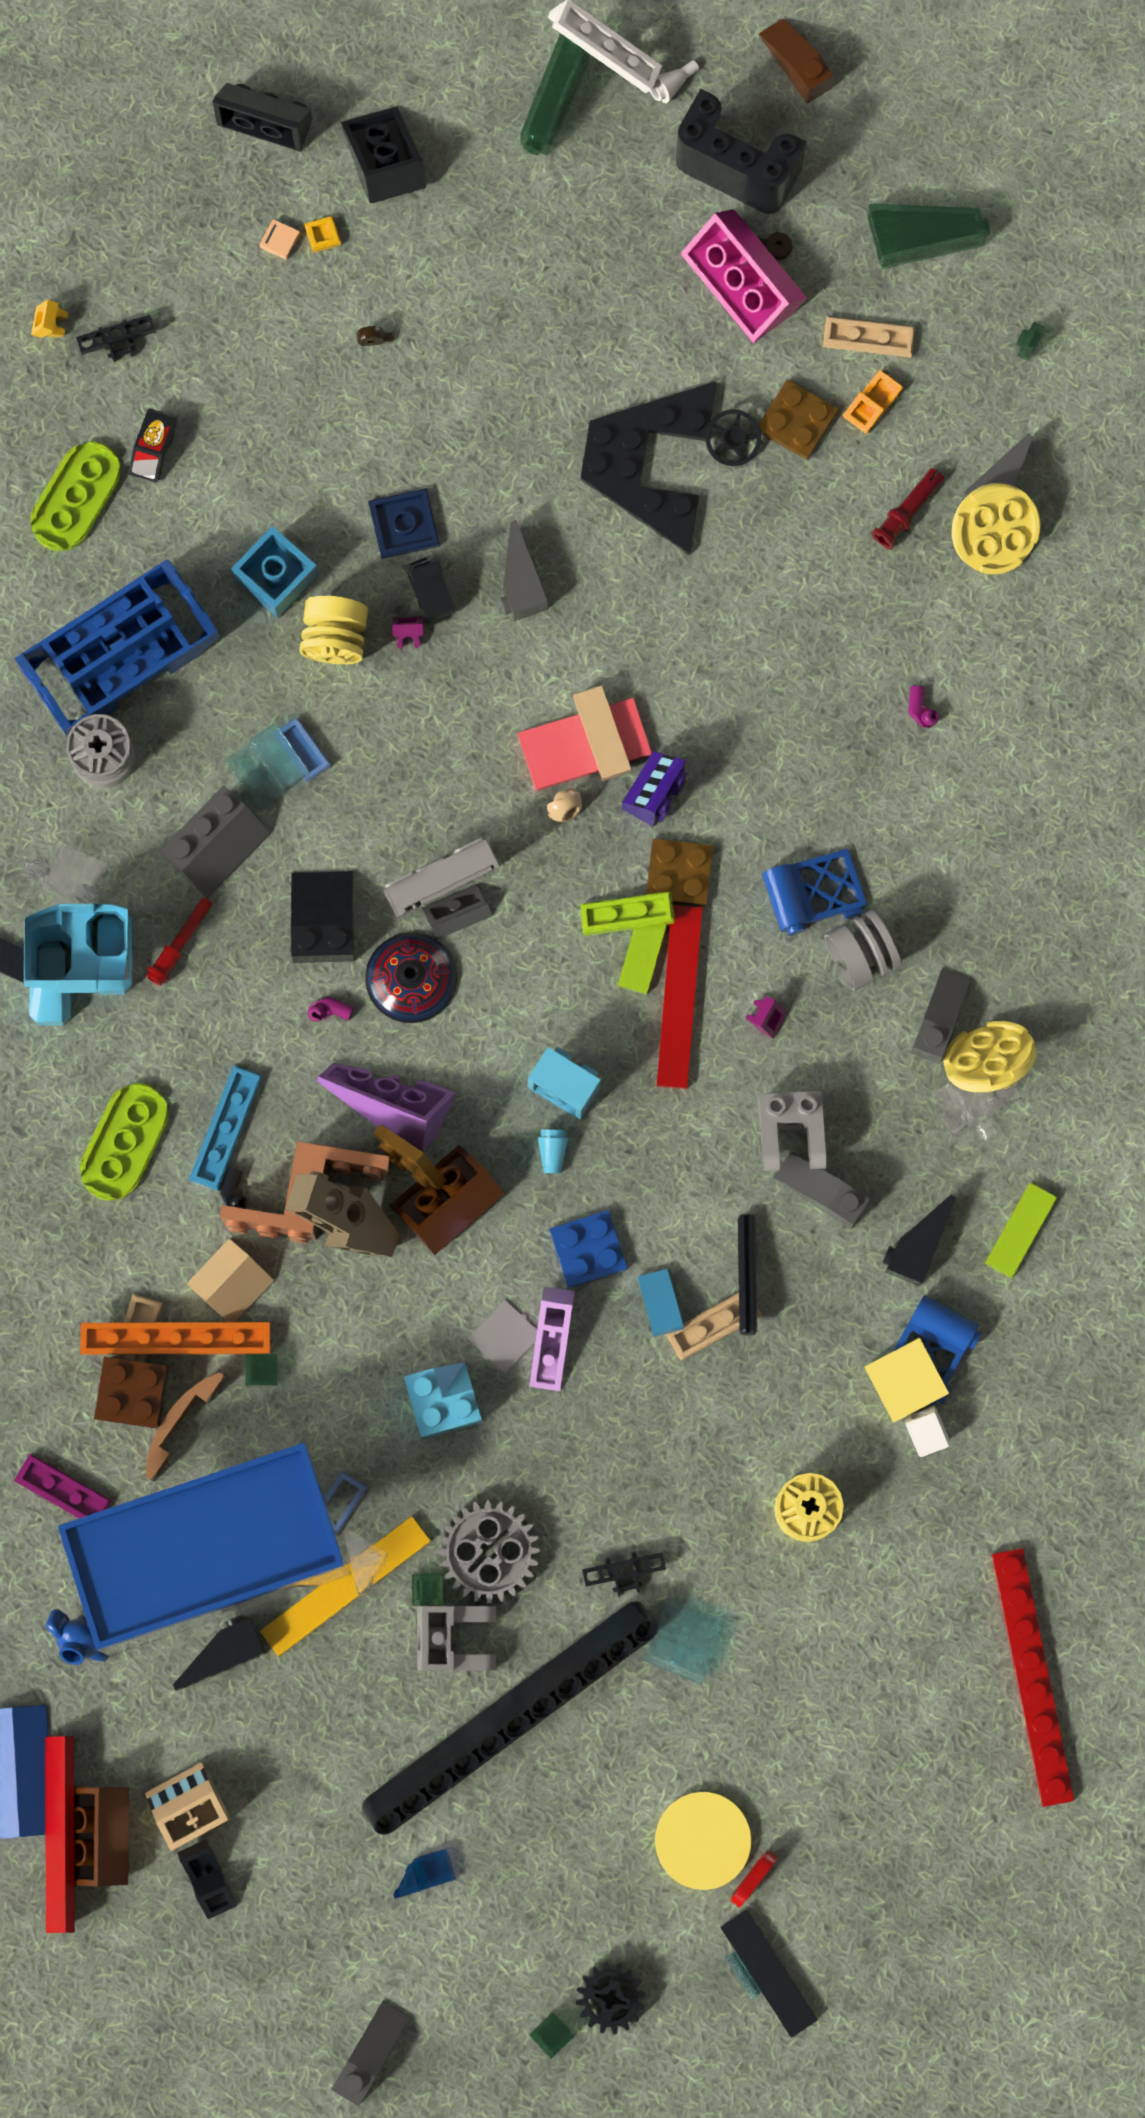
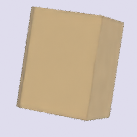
(230, 1281)

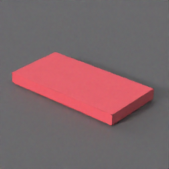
(562, 751)

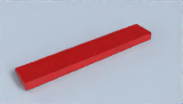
(679, 998)
(59, 1834)

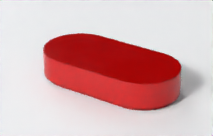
(753, 1878)

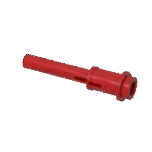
(171, 954)

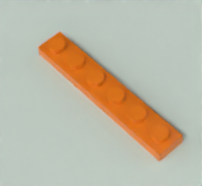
(175, 1338)

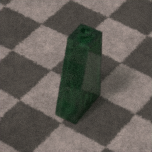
(554, 96)
(923, 232)

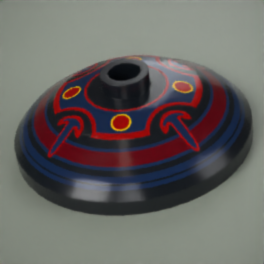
(414, 998)

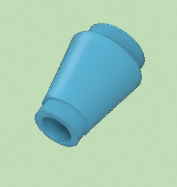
(552, 1149)

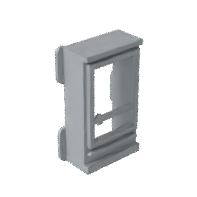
(441, 876)

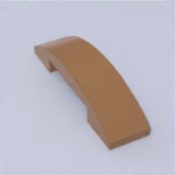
(204, 1390)

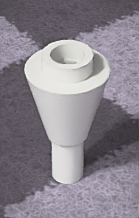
(670, 82)

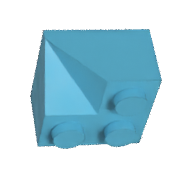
(564, 1082)
(442, 1400)

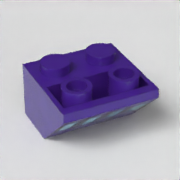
(654, 786)

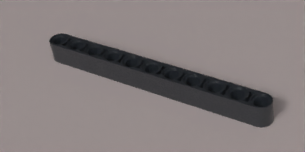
(509, 1718)

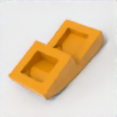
(873, 402)

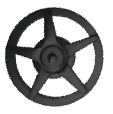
(733, 437)

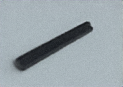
(747, 1275)

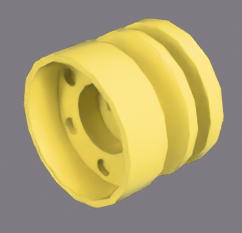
(333, 630)
(792, 1515)

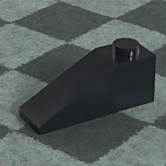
(916, 1248)
(228, 1649)

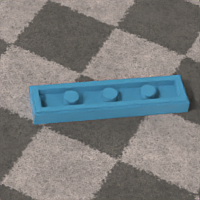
(225, 1128)

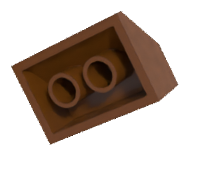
(444, 1213)
(101, 1836)

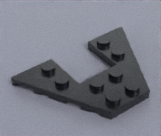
(617, 456)

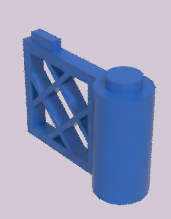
(791, 900)
(944, 1328)

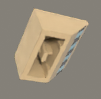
(187, 1806)

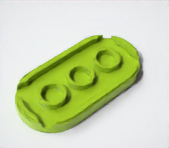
(75, 496)
(124, 1141)

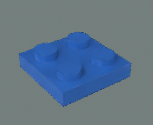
(588, 1249)

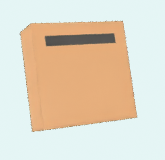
(279, 239)

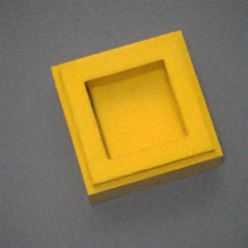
(322, 234)

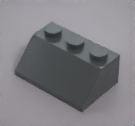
(214, 842)

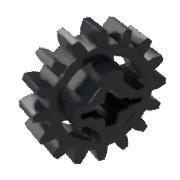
(631, 2003)

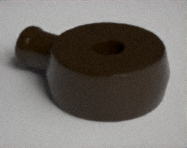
(778, 238)
(373, 336)

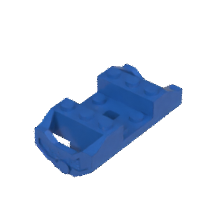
(146, 647)

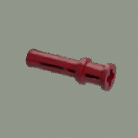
(900, 518)

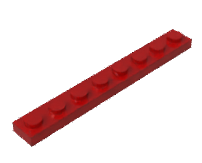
(1032, 1677)

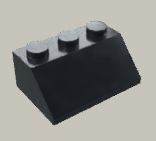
(262, 115)

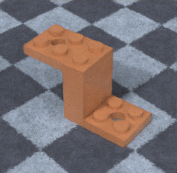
(306, 1159)

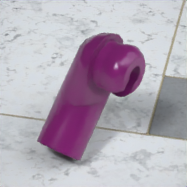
(918, 710)
(328, 1007)

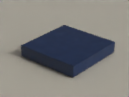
(404, 523)

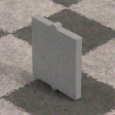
(504, 1336)

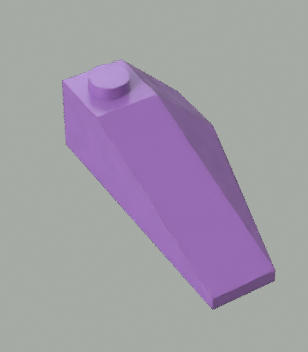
(405, 1110)

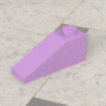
(551, 1338)

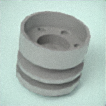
(117, 754)
(867, 948)

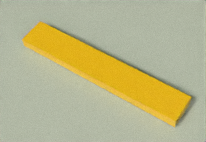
(337, 1594)

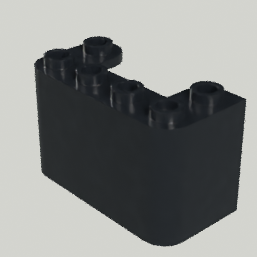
(732, 165)

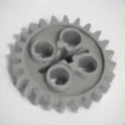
(509, 1571)

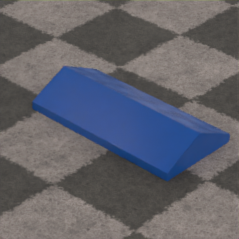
(22, 1771)

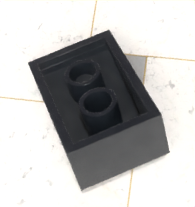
(384, 155)
(322, 917)

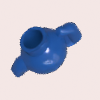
(73, 1638)

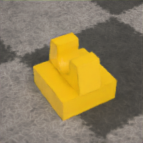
(45, 320)

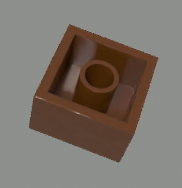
(131, 1392)

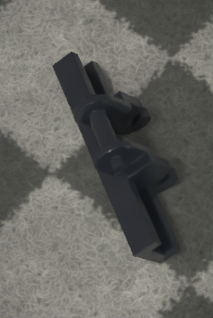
(124, 336)
(633, 1573)

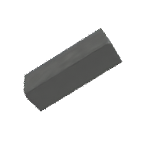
(457, 911)

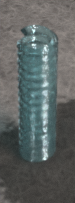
(743, 1975)

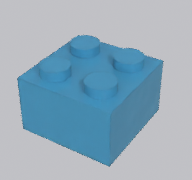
(275, 572)

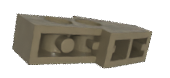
(345, 1212)

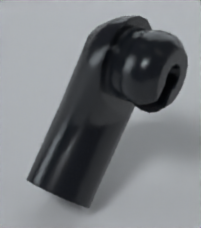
(230, 1192)

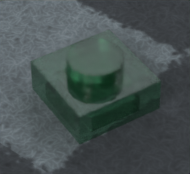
(1029, 340)
(261, 1370)
(427, 1589)
(551, 2035)

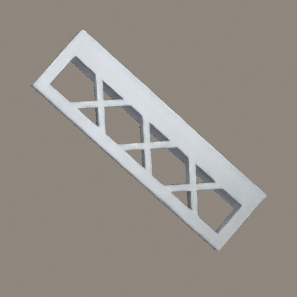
(605, 45)

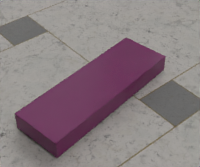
(60, 1488)

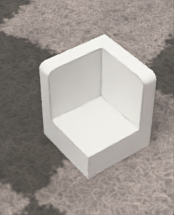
(927, 1431)

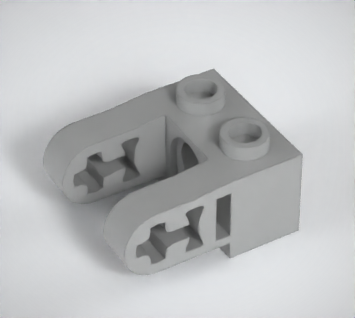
(788, 1113)
(435, 1638)

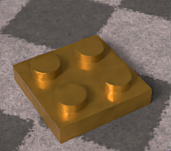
(797, 419)
(680, 869)
(408, 1157)

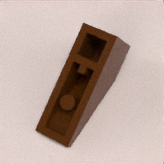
(798, 60)

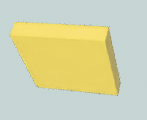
(906, 1380)

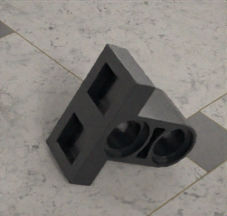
(430, 588)

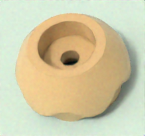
(565, 806)

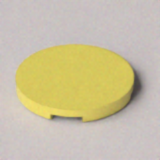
(995, 528)
(990, 1057)
(703, 1840)

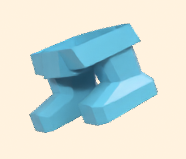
(45, 960)

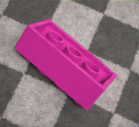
(743, 274)

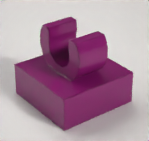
(407, 627)
(768, 1017)

